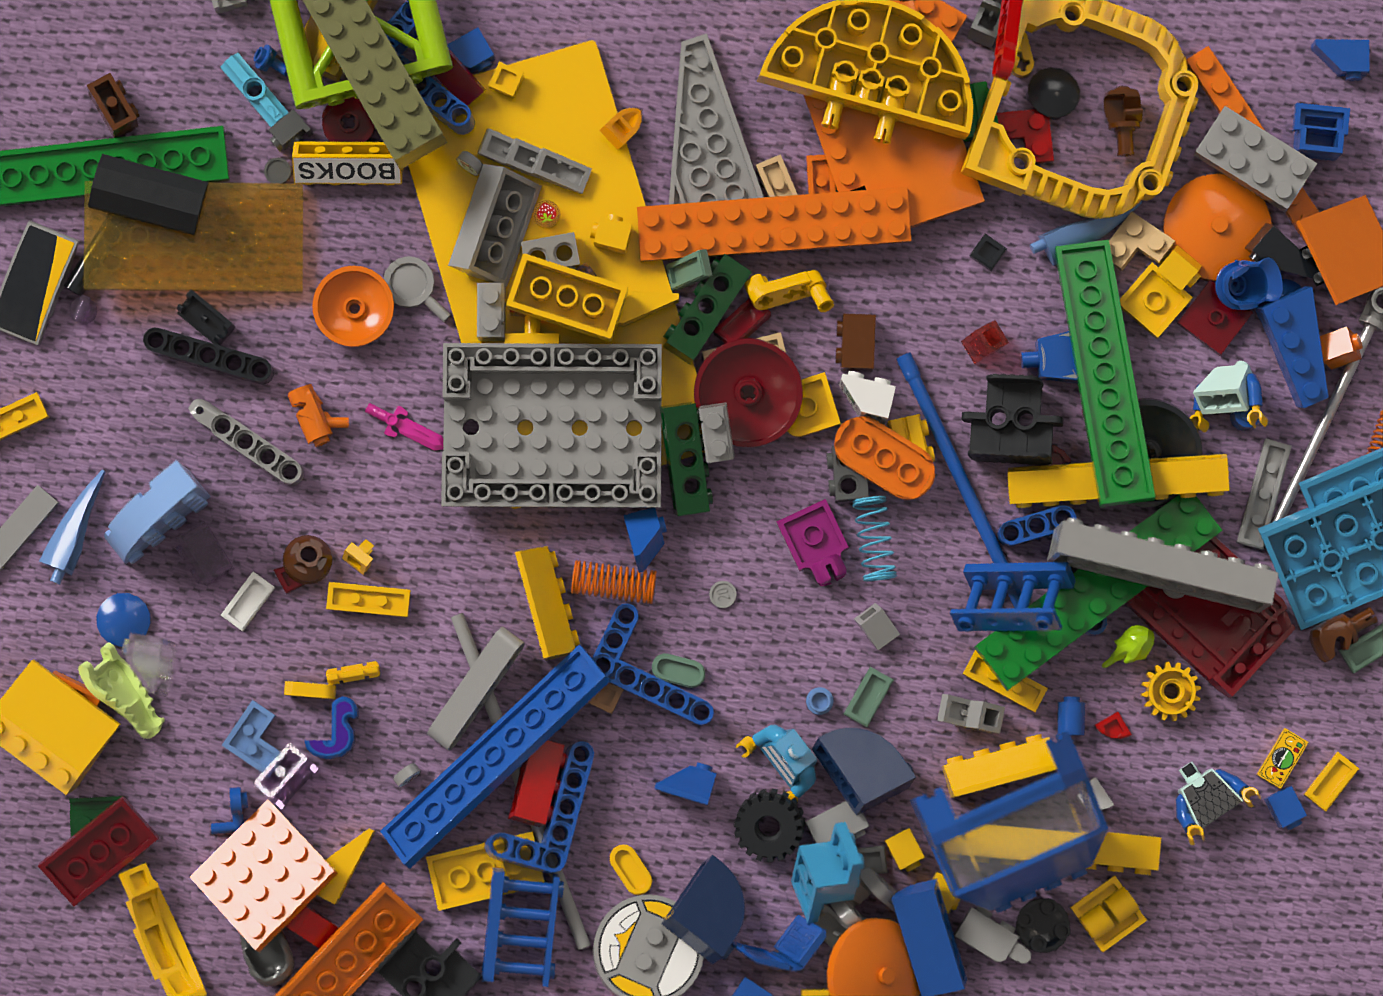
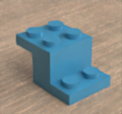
(827, 872)

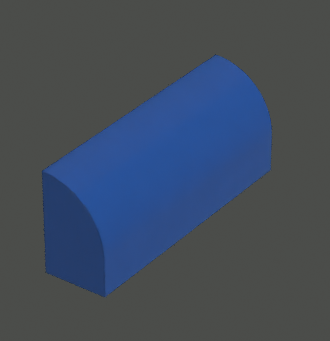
(929, 938)

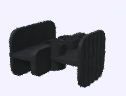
(1010, 440)
(409, 963)

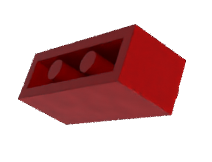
(537, 785)

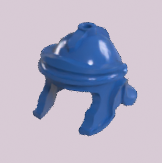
(1249, 283)

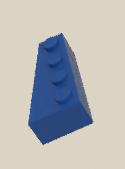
(1296, 343)

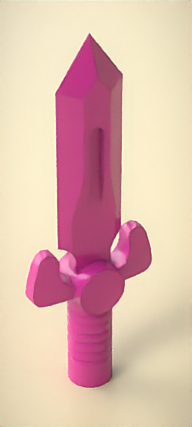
(406, 427)

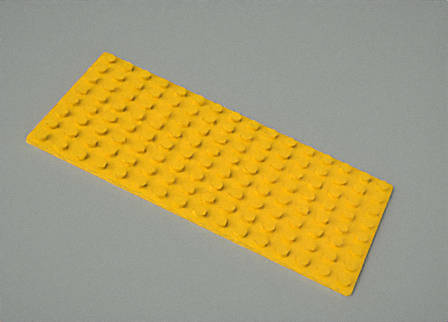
(559, 109)

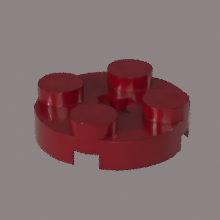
(333, 123)

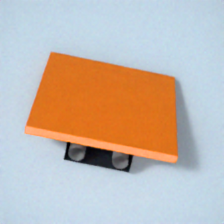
(1344, 249)

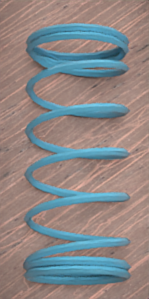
(881, 574)

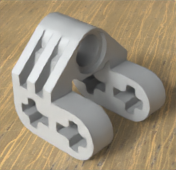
(869, 882)

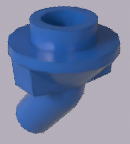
(266, 57)

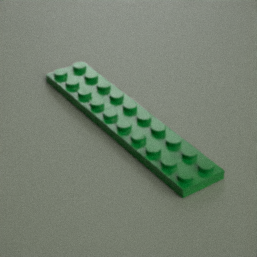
(62, 169)
(1104, 373)
(1094, 596)

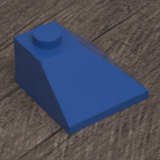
(690, 783)

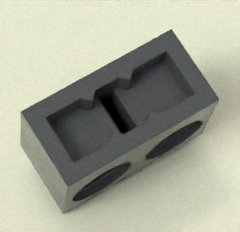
(843, 473)

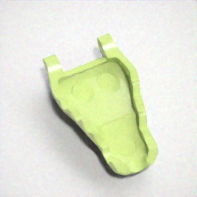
(121, 690)

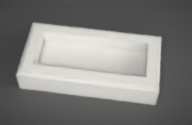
(248, 601)

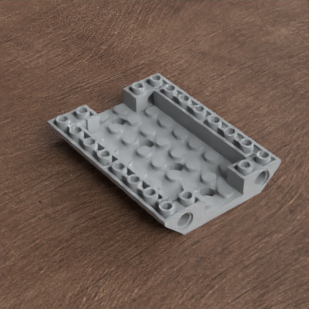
(552, 390)

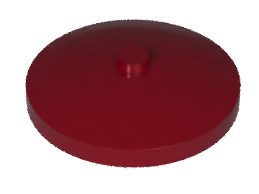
(757, 384)

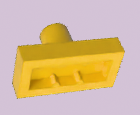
(532, 334)

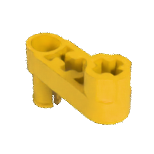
(788, 289)

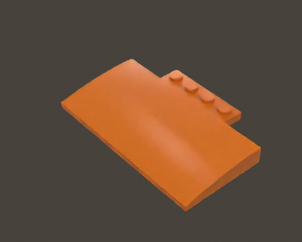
(914, 159)

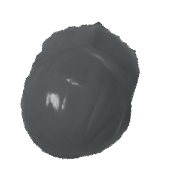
(272, 964)

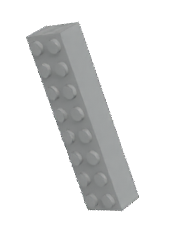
(1163, 566)

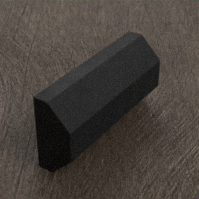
(147, 194)

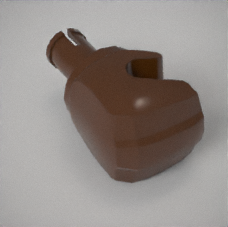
(1124, 116)
(1324, 635)

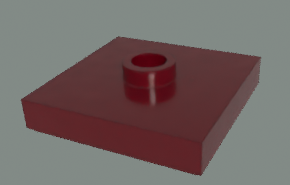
(1212, 320)

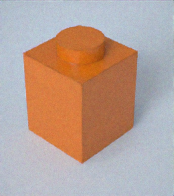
(1340, 347)

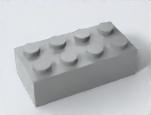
(1255, 159)

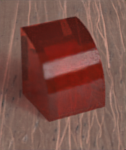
(984, 341)

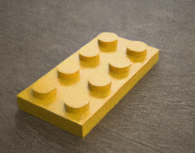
(466, 873)

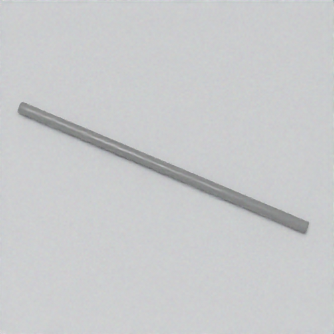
(494, 713)

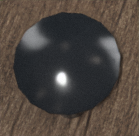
(1053, 92)
(1043, 925)

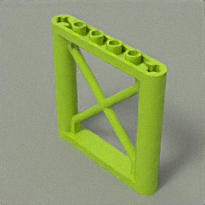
(307, 80)

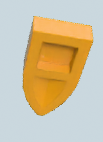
(622, 126)

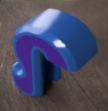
(342, 732)

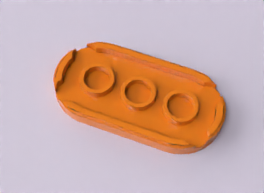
(884, 458)

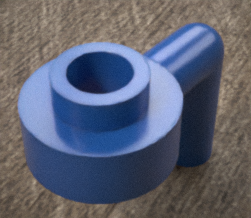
(238, 802)

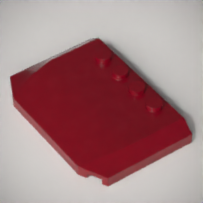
(1213, 637)

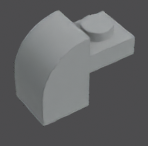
(971, 714)

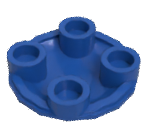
(121, 616)

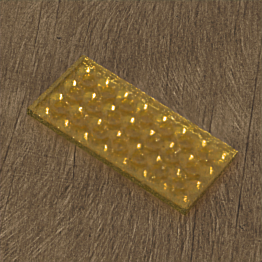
(242, 243)

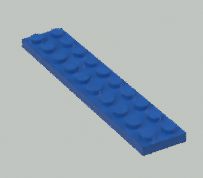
(494, 756)

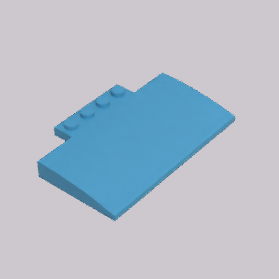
(1334, 548)

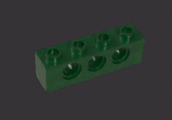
(734, 277)
(671, 419)

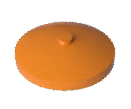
(1214, 221)
(871, 962)

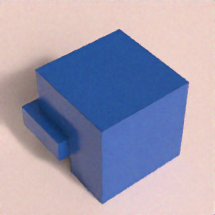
(1320, 130)

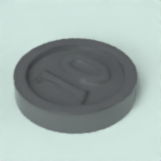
(277, 171)

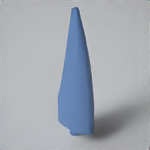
(1078, 232)
(67, 541)

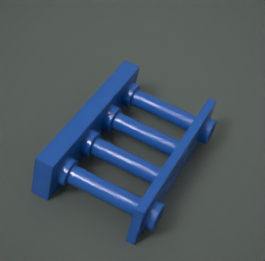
(1013, 576)
(499, 911)

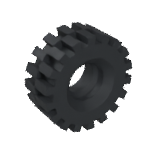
(771, 805)

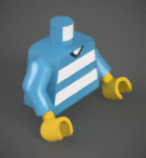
(787, 755)

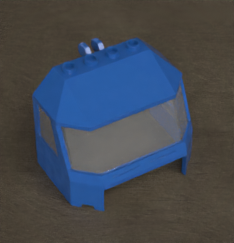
(1019, 839)

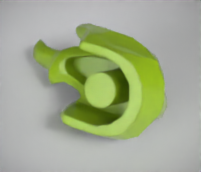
(1132, 645)

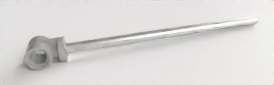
(1372, 320)

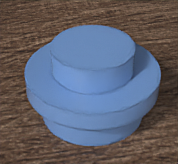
(819, 701)

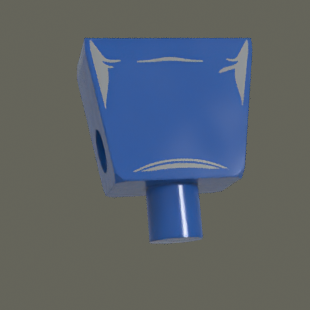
(1052, 358)

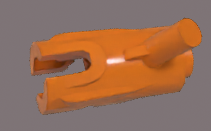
(313, 420)

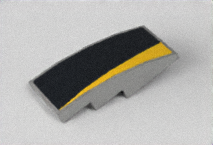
(35, 281)

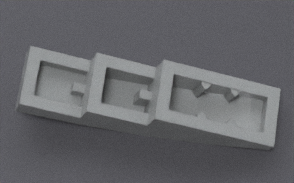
(534, 161)

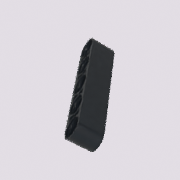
(197, 349)

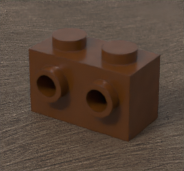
(113, 106)

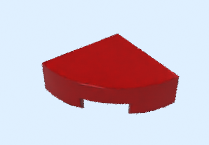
(1113, 727)

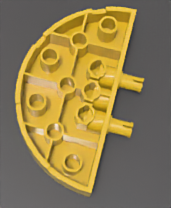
(877, 62)

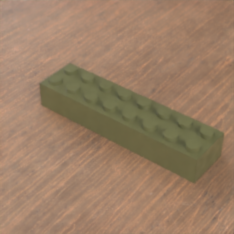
(378, 78)

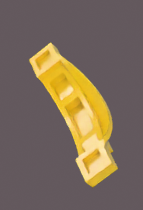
(160, 935)

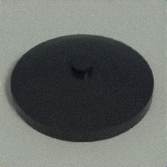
(1167, 434)

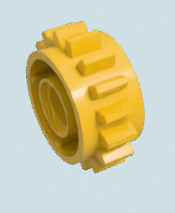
(1185, 691)

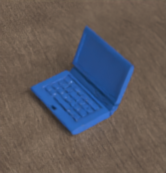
(794, 946)

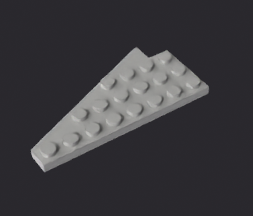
(708, 144)

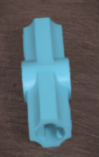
(244, 78)

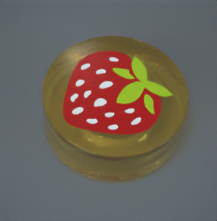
(546, 214)

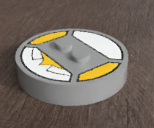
(639, 954)

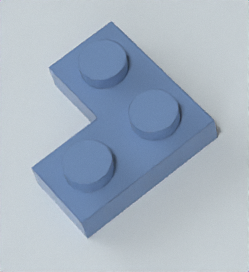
(246, 737)

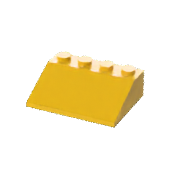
(53, 727)

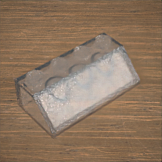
(151, 661)

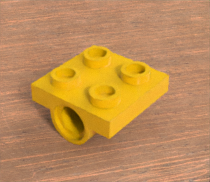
(1108, 913)

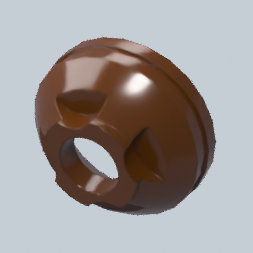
(303, 571)

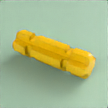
(353, 673)

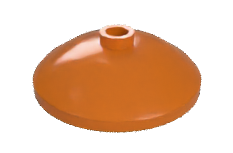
(342, 290)

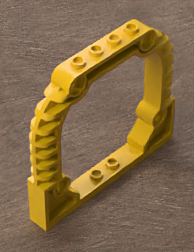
(993, 154)

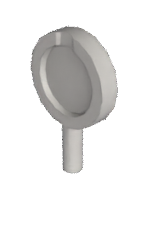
(413, 285)

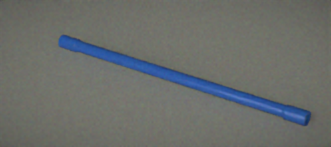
(913, 377)

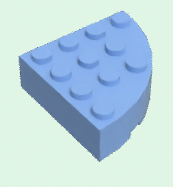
(149, 516)

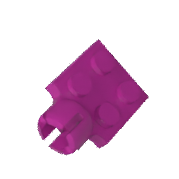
(815, 541)

